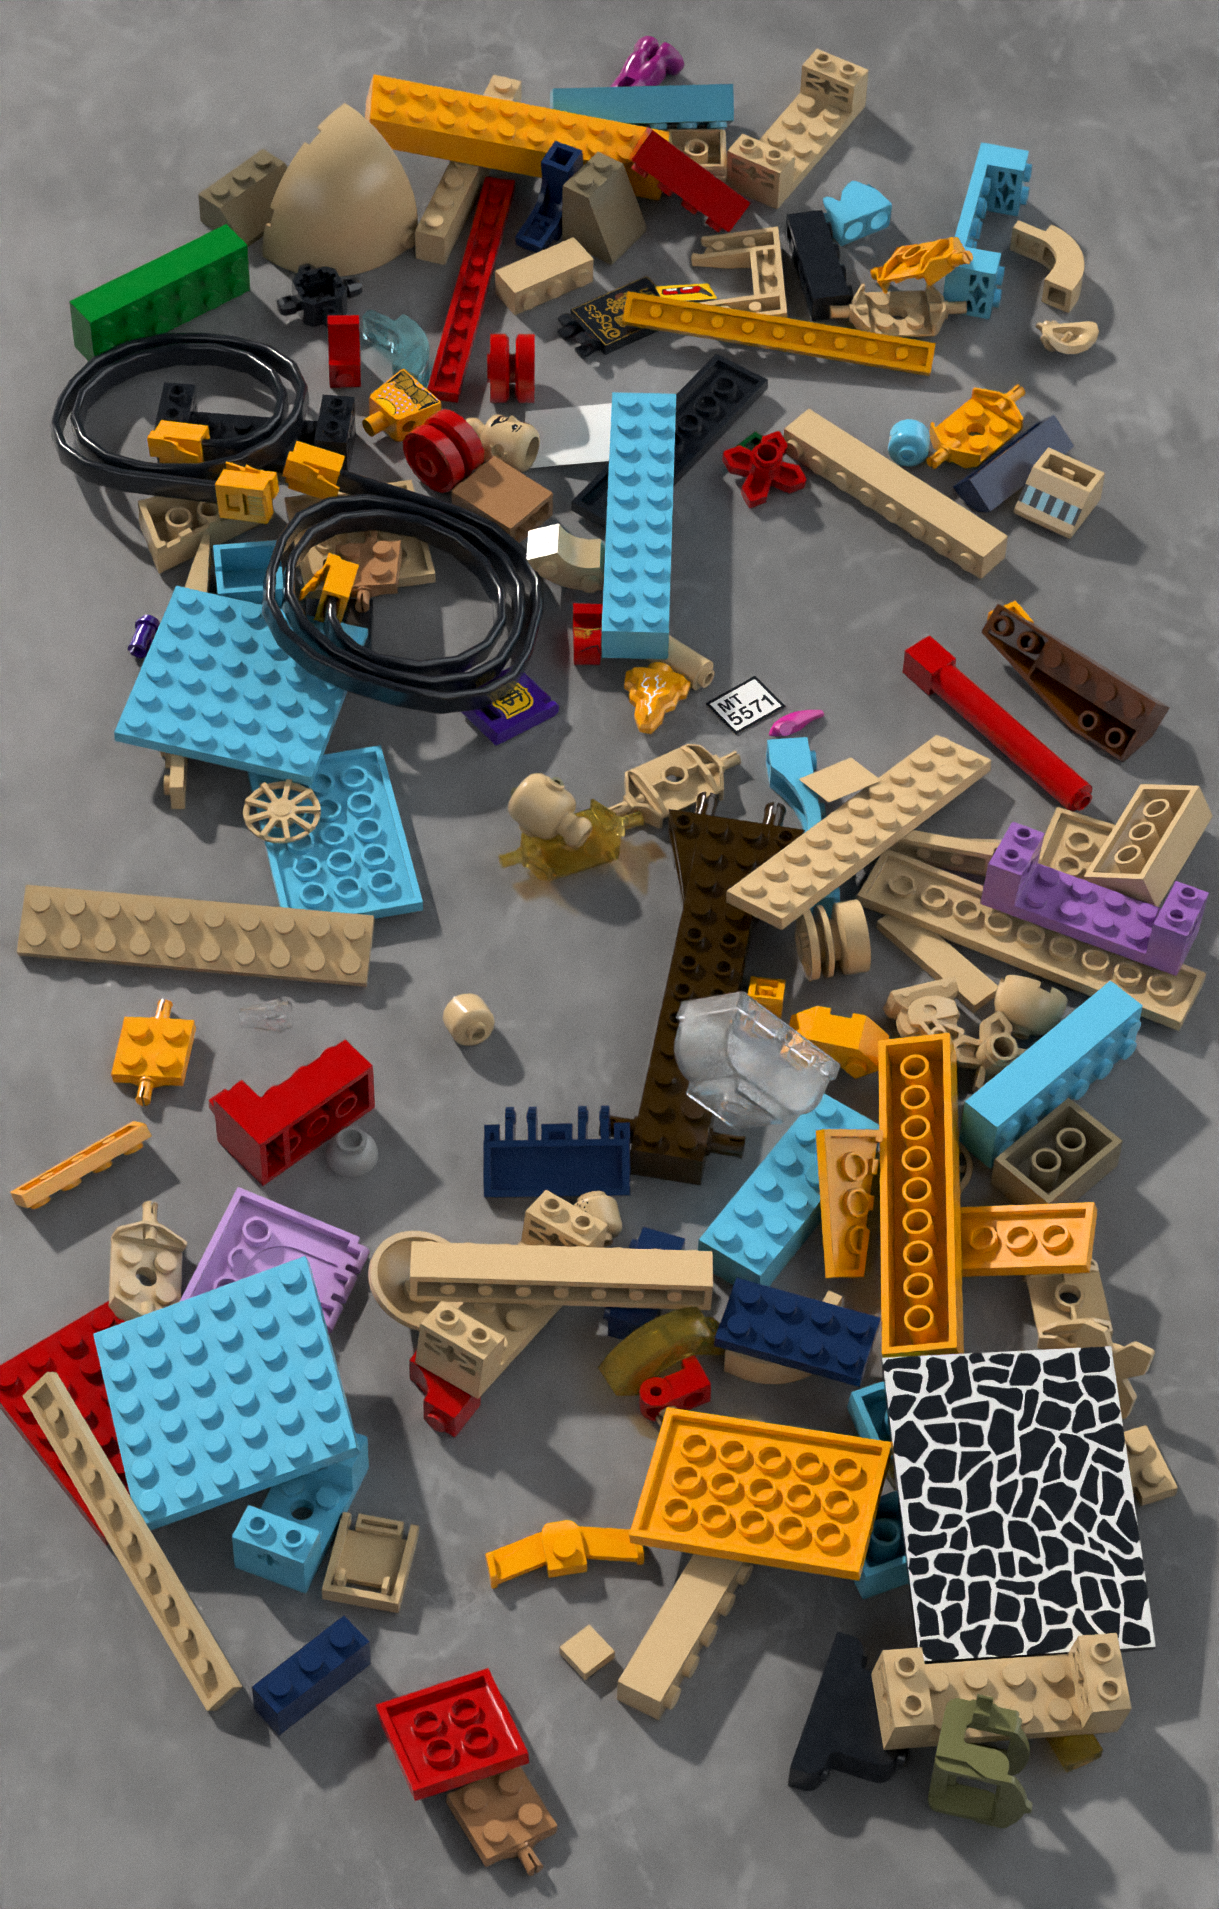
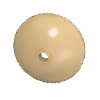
(391, 1279)

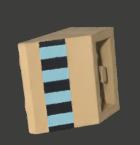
(1060, 493)

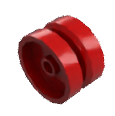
(511, 368)
(443, 450)

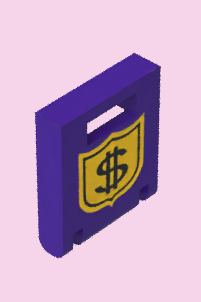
(516, 711)

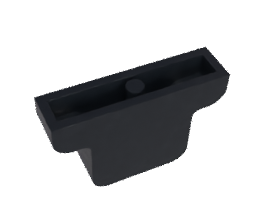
(843, 1724)

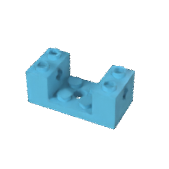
(290, 1549)

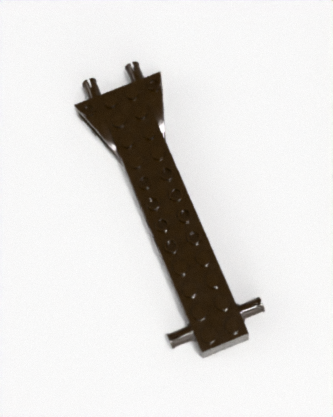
(708, 960)

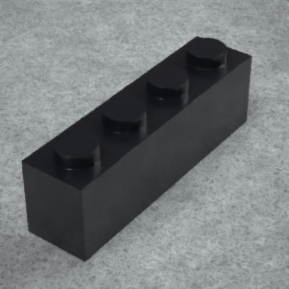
(817, 263)

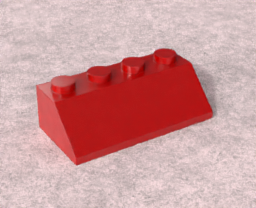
(689, 180)

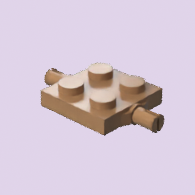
(377, 568)
(503, 1818)

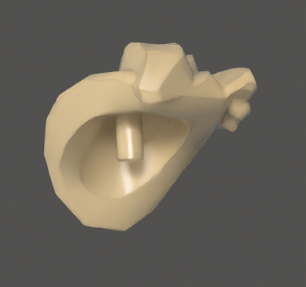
(1068, 337)

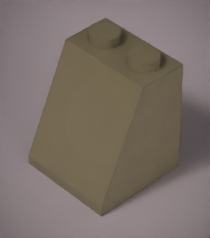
(602, 209)

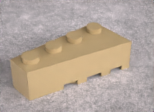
(177, 526)

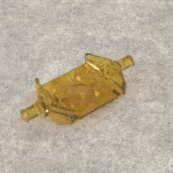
(551, 861)

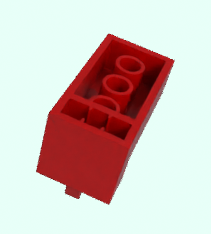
(295, 1115)

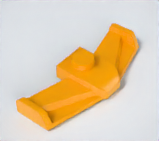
(563, 1550)

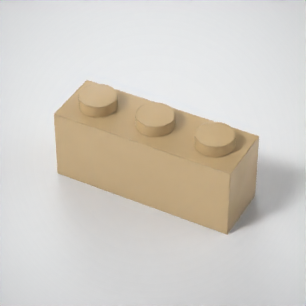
(544, 276)

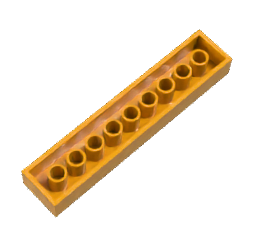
(494, 130)
(920, 1197)

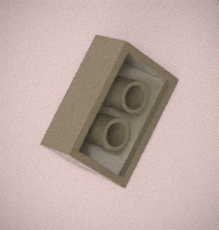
(244, 197)

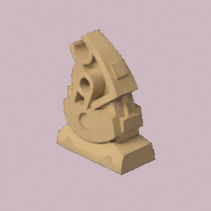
(925, 1009)

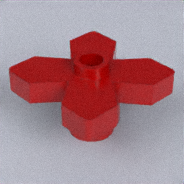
(764, 469)

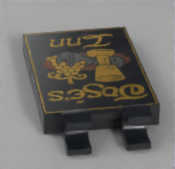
(602, 320)

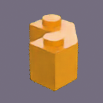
(846, 1040)

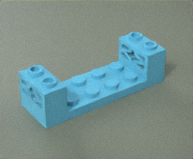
(998, 188)

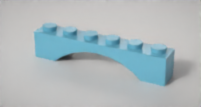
(786, 763)

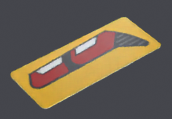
(687, 292)

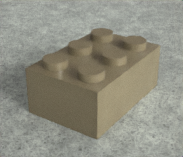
(1057, 1158)

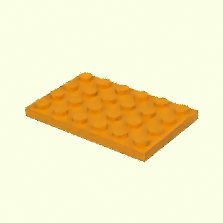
(762, 1493)

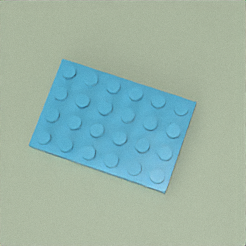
(358, 849)

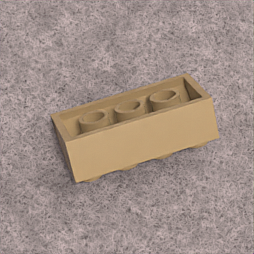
(1151, 841)

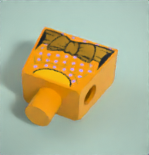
(399, 407)

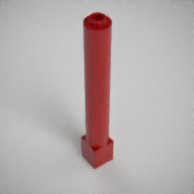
(935, 672)

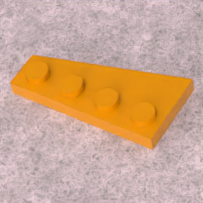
(845, 1184)

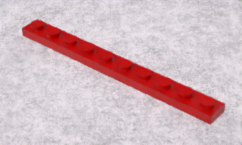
(471, 289)

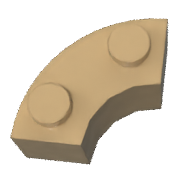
(566, 558)

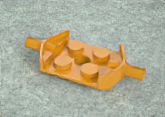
(923, 260)
(986, 413)

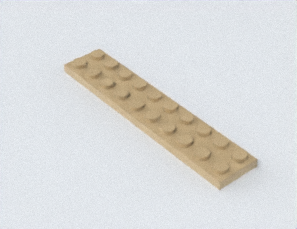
(858, 832)
(954, 912)
(196, 935)

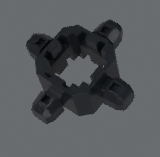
(311, 282)

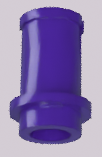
(143, 637)

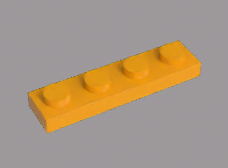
(69, 1172)

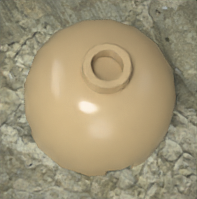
(1028, 1006)

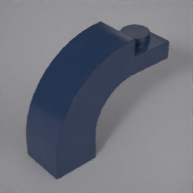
(546, 217)

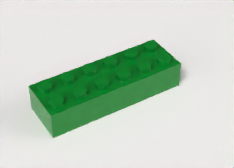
(162, 293)

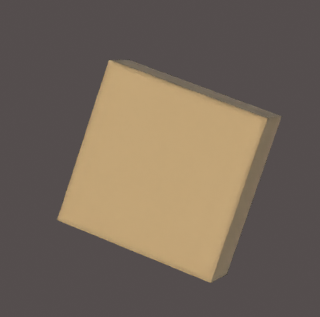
(587, 1652)

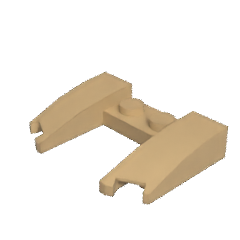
(755, 250)

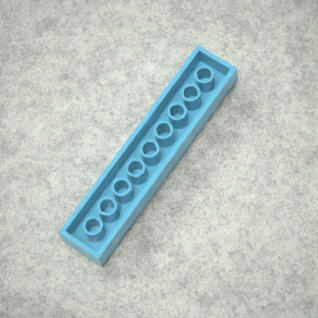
(639, 526)

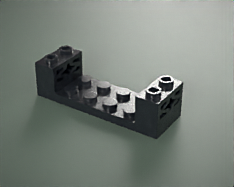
(332, 431)

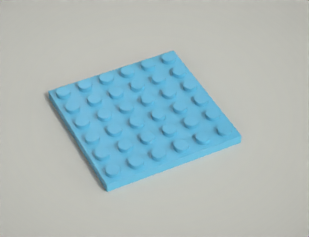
(229, 693)
(225, 1394)

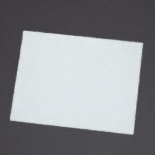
(572, 434)

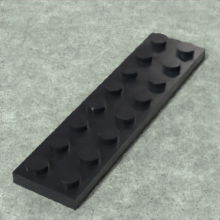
(703, 415)

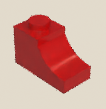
(344, 351)
(445, 1405)

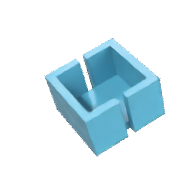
(242, 570)

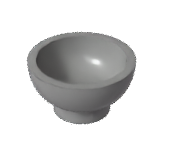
(351, 1152)

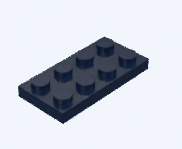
(797, 1332)

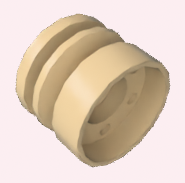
(839, 939)

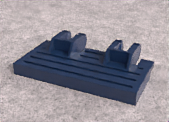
(557, 1160)

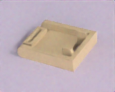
(370, 1557)

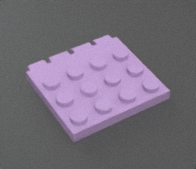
(265, 1234)

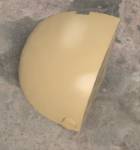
(342, 201)

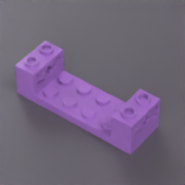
(1088, 911)

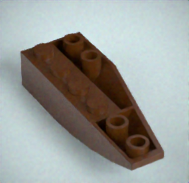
(1077, 687)

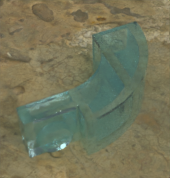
(403, 339)

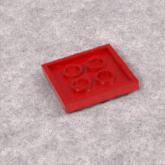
(452, 1734)

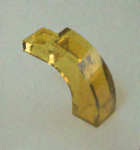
(657, 1347)

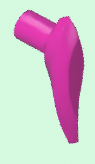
(794, 722)

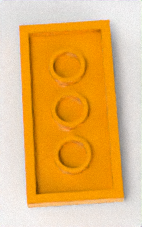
(1027, 1239)

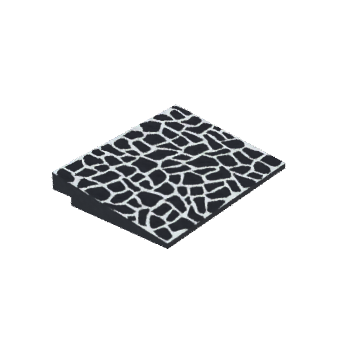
(1015, 1503)

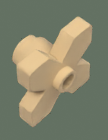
(990, 1052)
(1128, 1360)

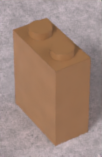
(505, 498)

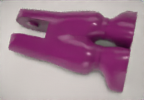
(649, 64)

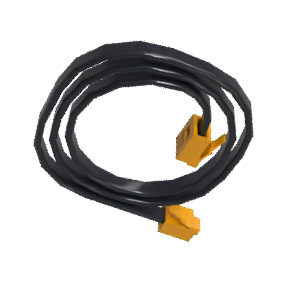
(372, 505)

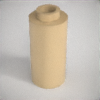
(688, 663)

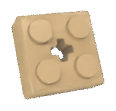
(704, 147)

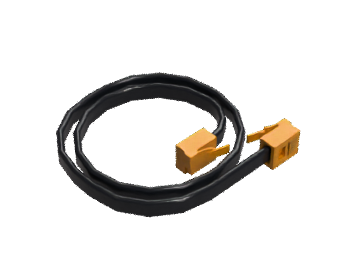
(189, 460)

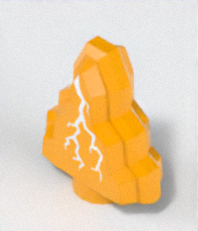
(654, 693)

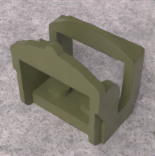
(980, 1763)

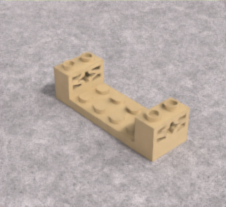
(827, 104)
(482, 1339)
(1051, 1692)

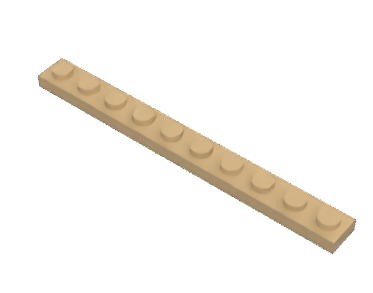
(132, 1542)

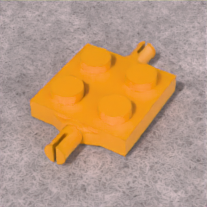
(153, 1051)

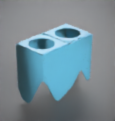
(858, 212)

